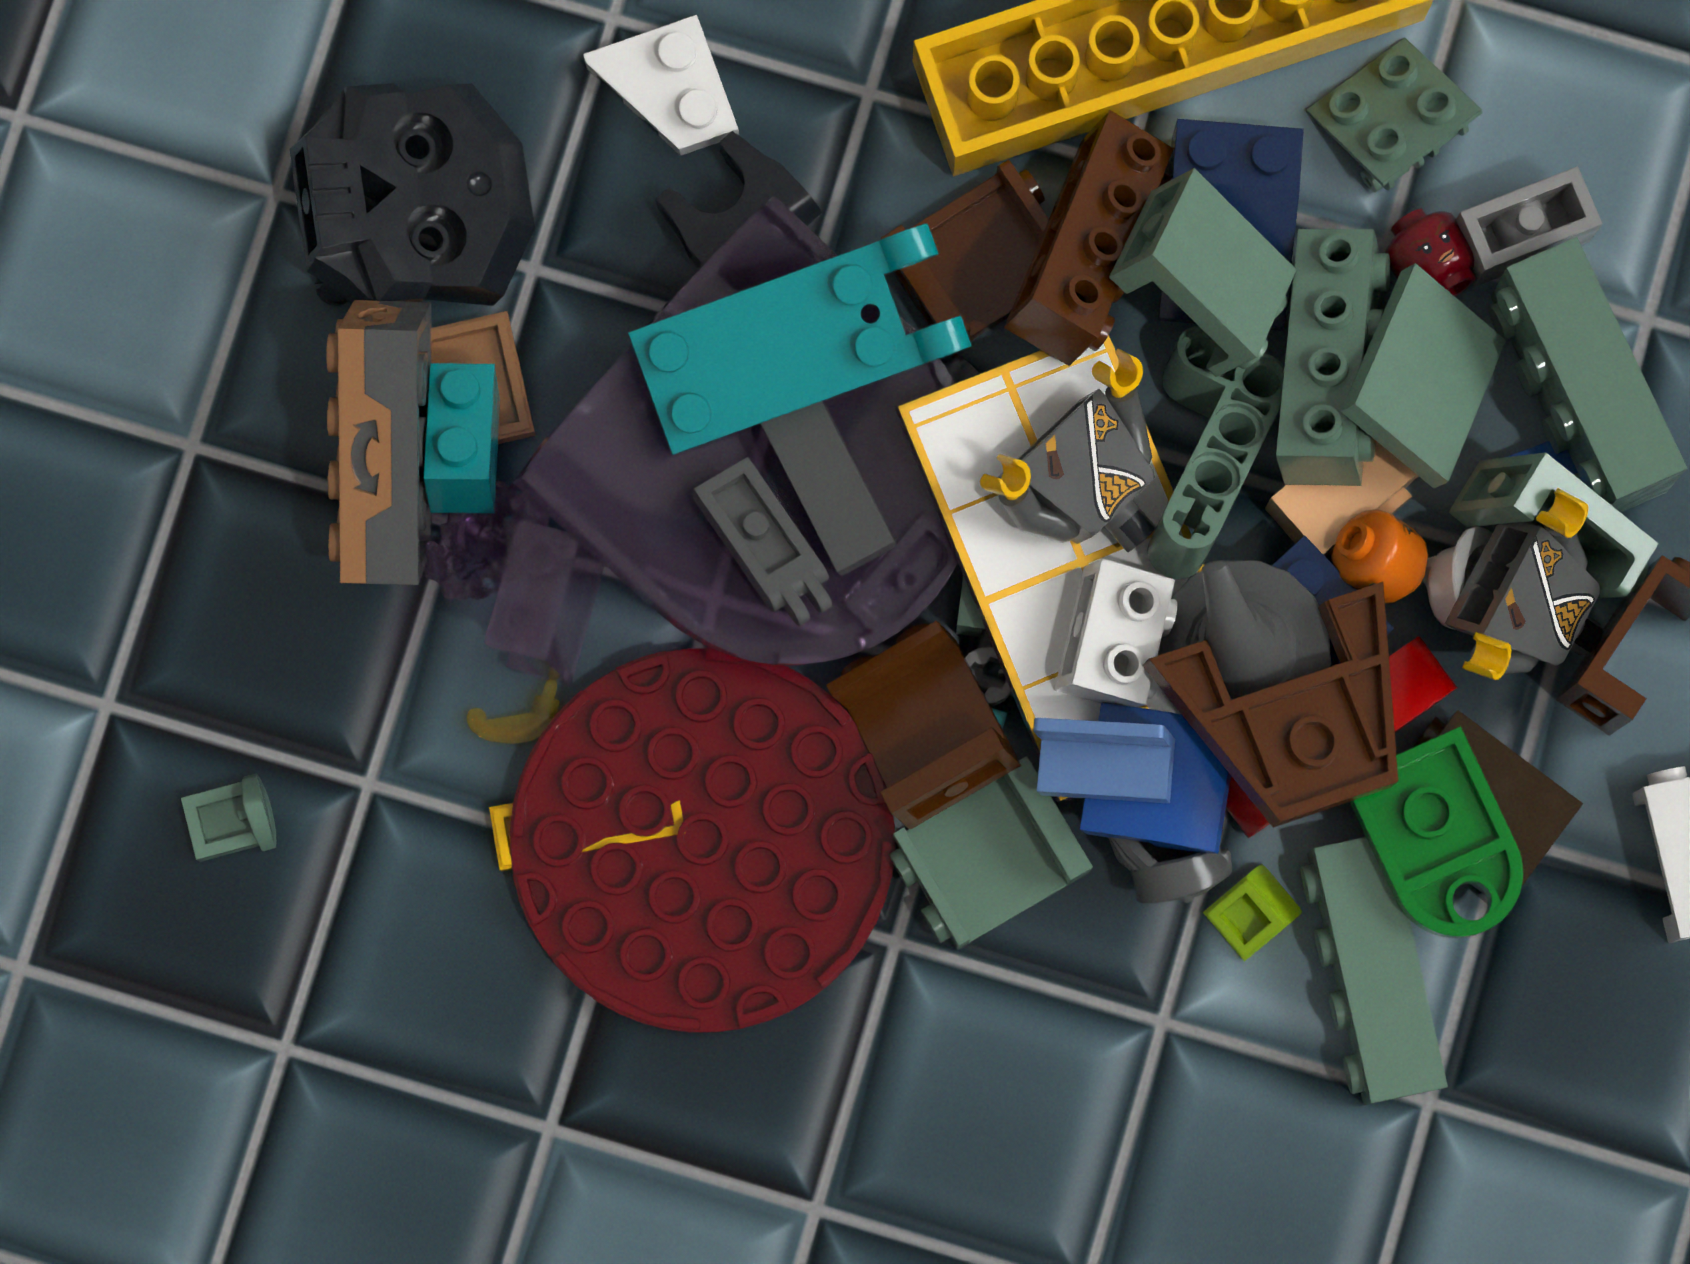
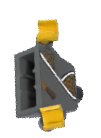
(1085, 467)
(1530, 594)

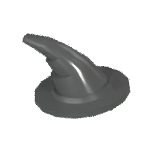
(1255, 621)

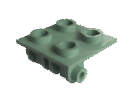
(1394, 114)

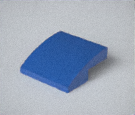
(1197, 793)

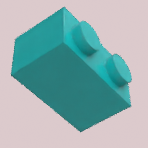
(462, 438)

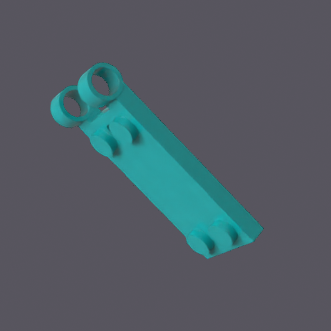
(787, 343)

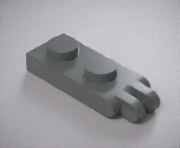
(764, 540)

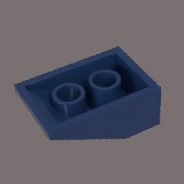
(1254, 171)

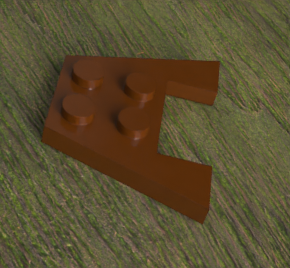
(1306, 738)

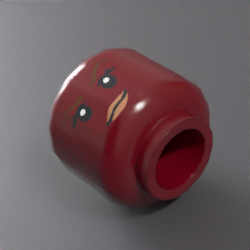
(1435, 246)

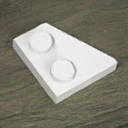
(669, 83)

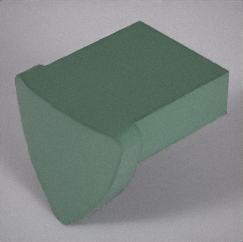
(230, 819)

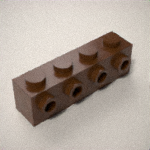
(1068, 282)

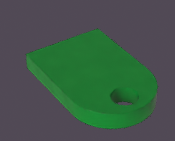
(1442, 832)

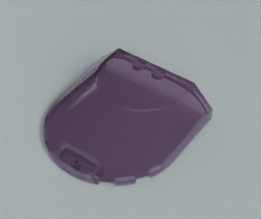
(633, 505)

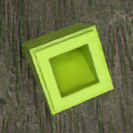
(1253, 912)

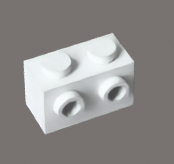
(1114, 632)

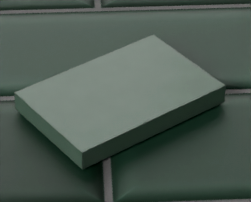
(1424, 376)

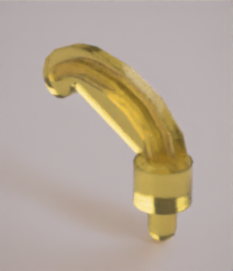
(517, 727)

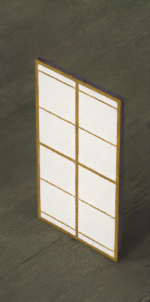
(1017, 579)

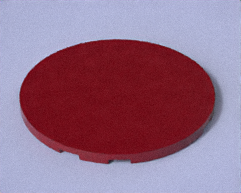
(767, 871)

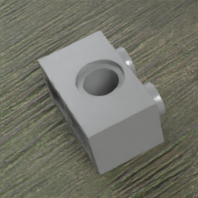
(1528, 223)

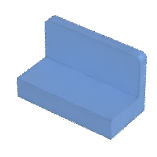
(1105, 760)

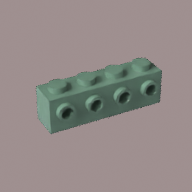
(1326, 342)

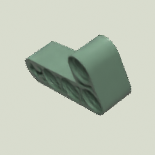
(1215, 461)

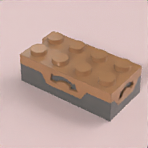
(381, 431)

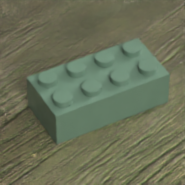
(1585, 376)

